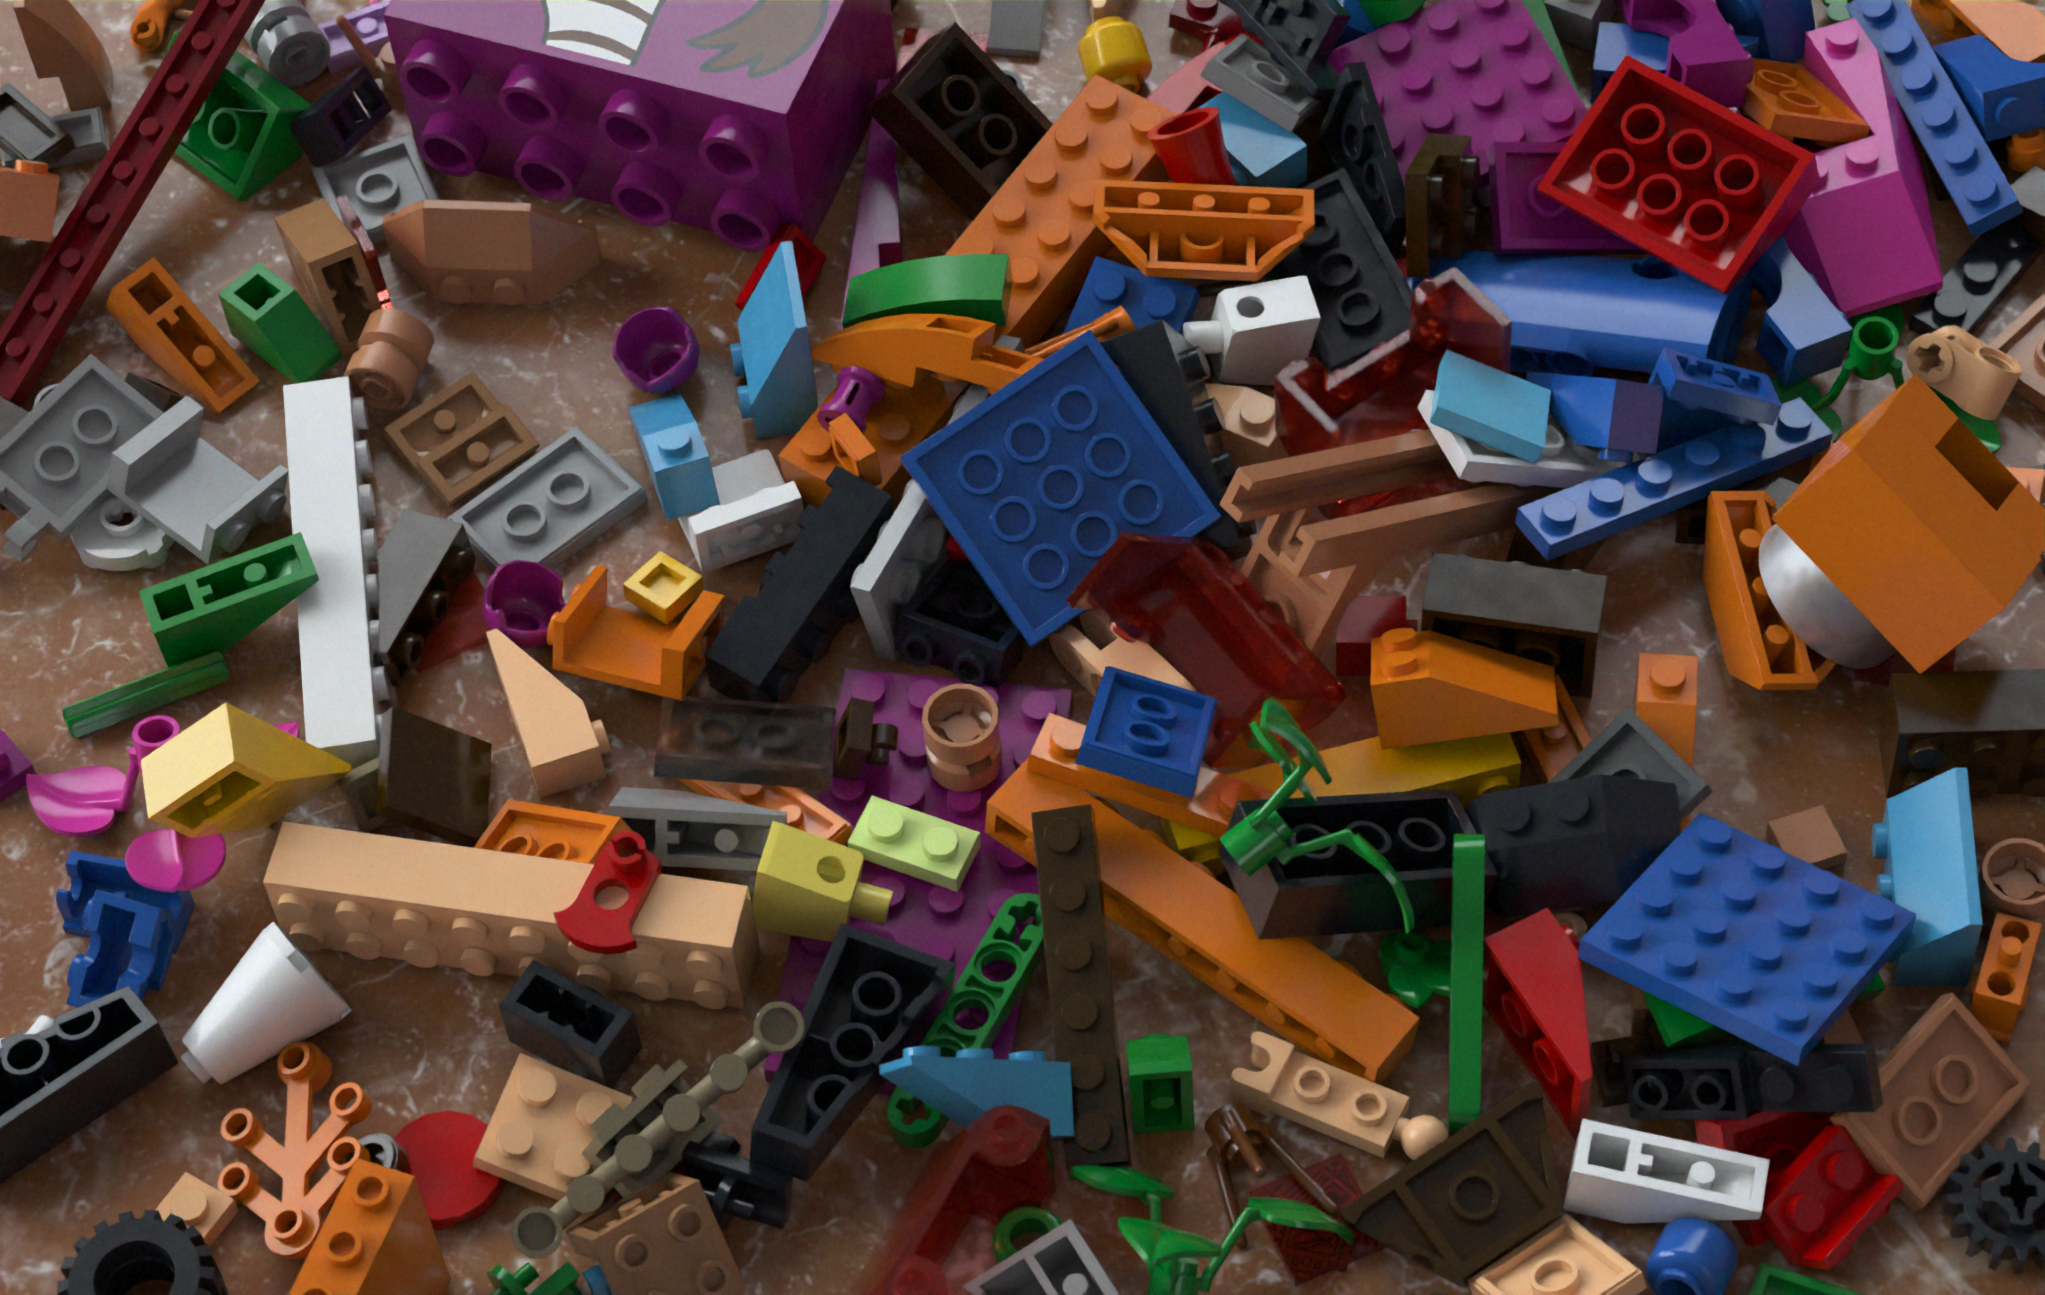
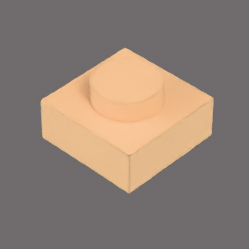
(199, 1207)

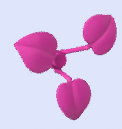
(85, 803)

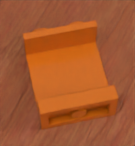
(632, 646)

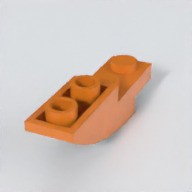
(914, 346)

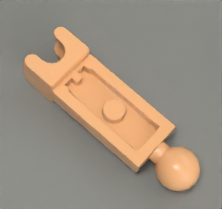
(1331, 1100)

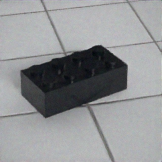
(1337, 888)

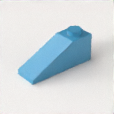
(675, 455)

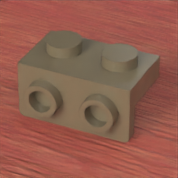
(652, 1094)

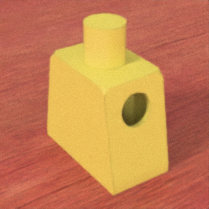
(813, 886)

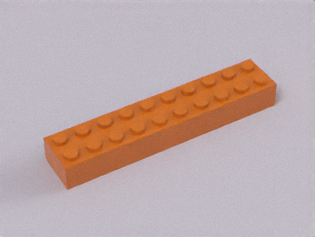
(1051, 240)

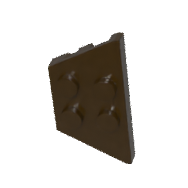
(1469, 1193)

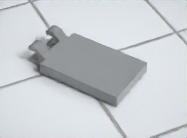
(62, 453)

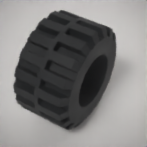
(141, 1252)

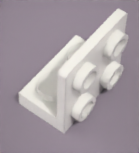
(753, 513)

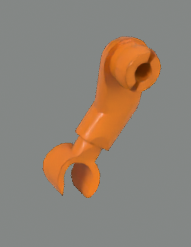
(150, 24)

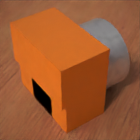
(1901, 537)

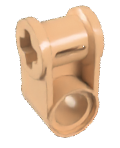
(1972, 374)

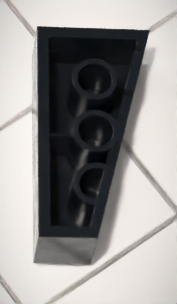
(1170, 384)
(801, 596)
(859, 1015)
(75, 1073)

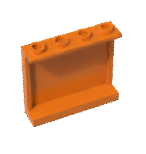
(375, 1240)

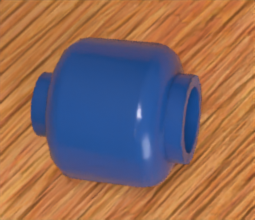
(1691, 1259)

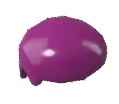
(656, 350)
(522, 601)

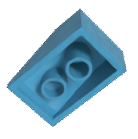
(775, 352)

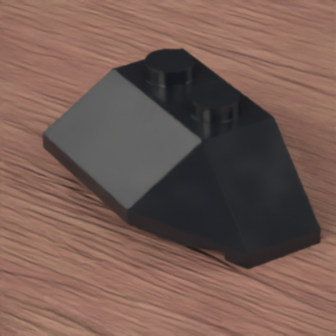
(1573, 841)

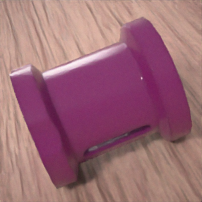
(853, 400)

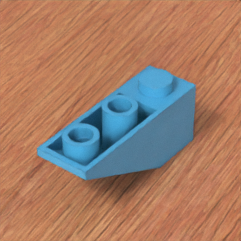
(977, 1082)

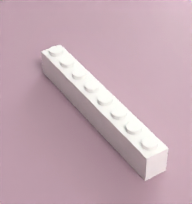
(336, 613)

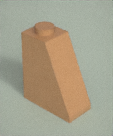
(330, 270)

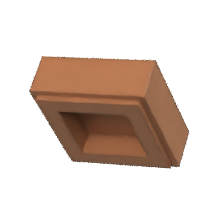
(1809, 837)

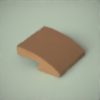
(460, 439)

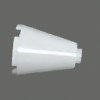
(260, 1009)

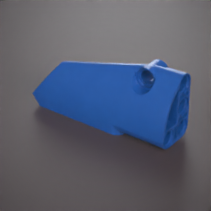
(1603, 310)

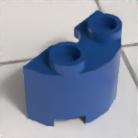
(123, 949)

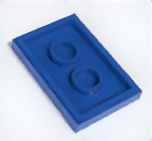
(1147, 731)

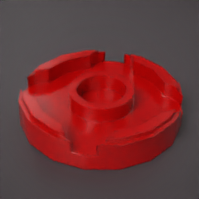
(441, 1159)

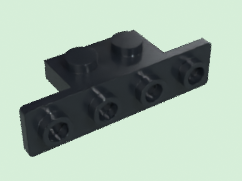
(1298, 36)

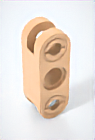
(1088, 658)

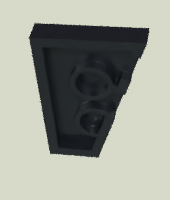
(1358, 141)

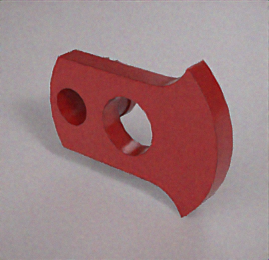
(623, 865)

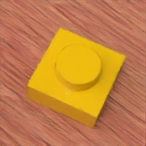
(663, 587)

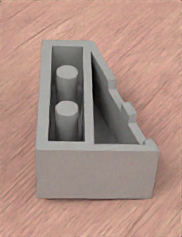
(1049, 1266)

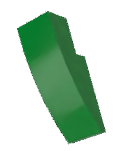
(948, 285)

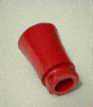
(1193, 148)

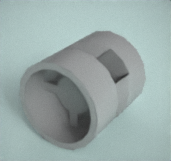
(288, 42)

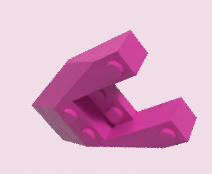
(1870, 215)

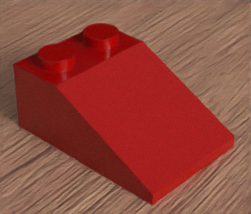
(1539, 1007)

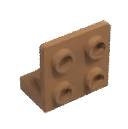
(660, 1242)

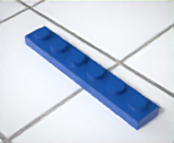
(1937, 115)
(1671, 480)

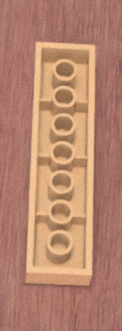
(497, 914)

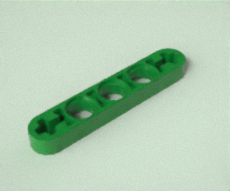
(1466, 980)
(978, 992)

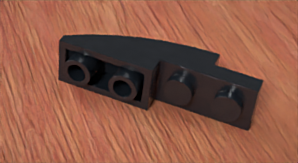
(1740, 1078)

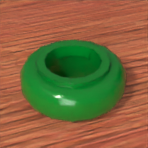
(1020, 1222)

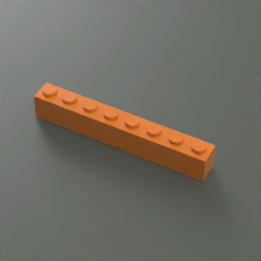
(1206, 931)

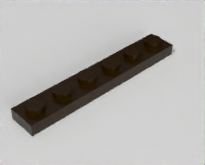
(1081, 983)

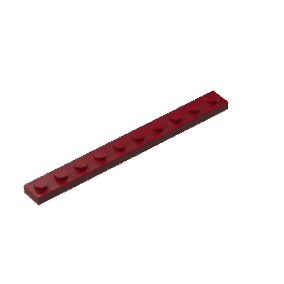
(118, 190)

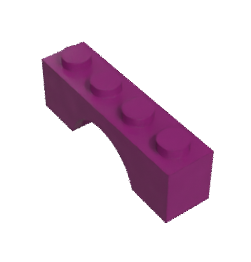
(1701, 46)

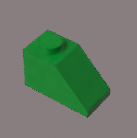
(1160, 1083)

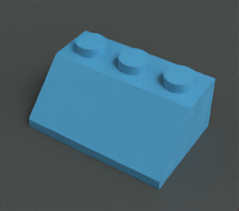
(1933, 873)

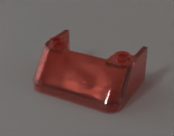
(1214, 632)

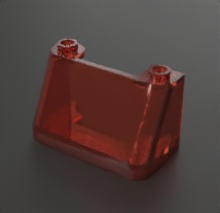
(980, 1171)

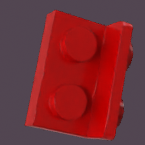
(1826, 1201)

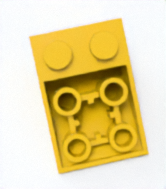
(233, 775)

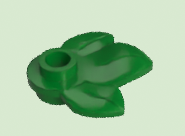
(1415, 967)

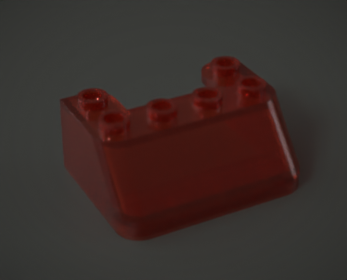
(1383, 389)

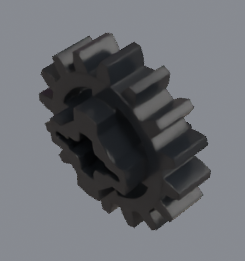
(1990, 1215)

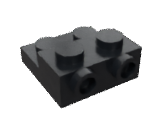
(959, 628)

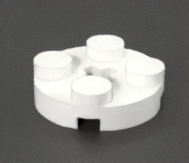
(121, 547)

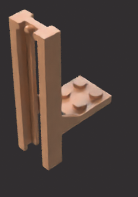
(1323, 566)

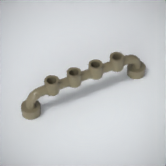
(540, 1230)

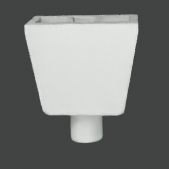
(1257, 330)

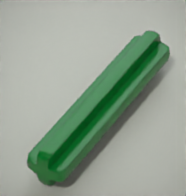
(146, 694)

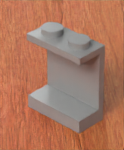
(192, 486)

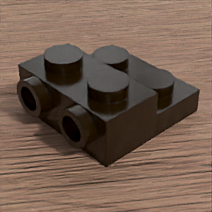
(1440, 202)

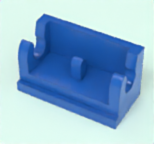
(111, 875)

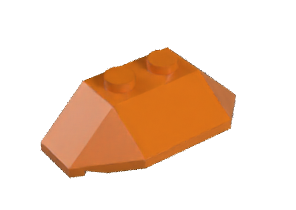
(1203, 227)
(1750, 630)

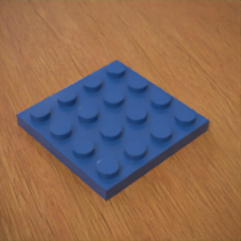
(1052, 479)
(1747, 937)

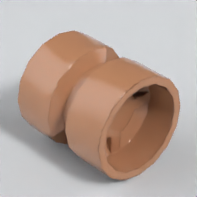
(389, 359)
(962, 737)
(2013, 882)

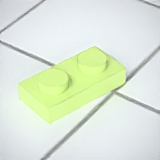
(915, 843)

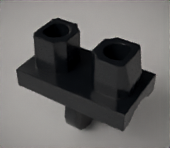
(738, 1184)

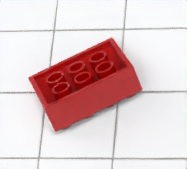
(1680, 176)

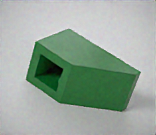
(278, 325)

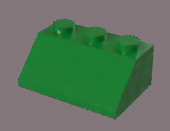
(243, 129)

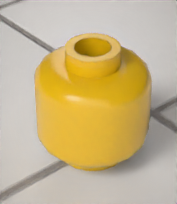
(1115, 52)

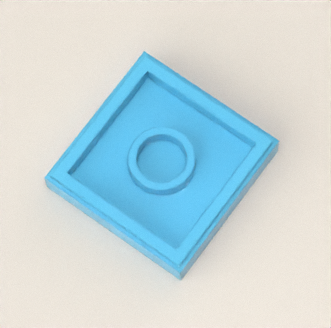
(1490, 406)

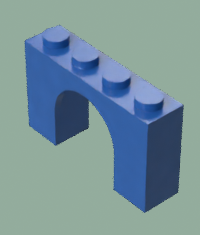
(1997, 90)

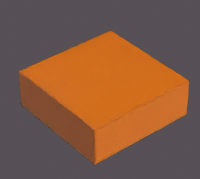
(854, 450)

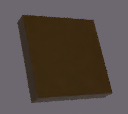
(433, 778)

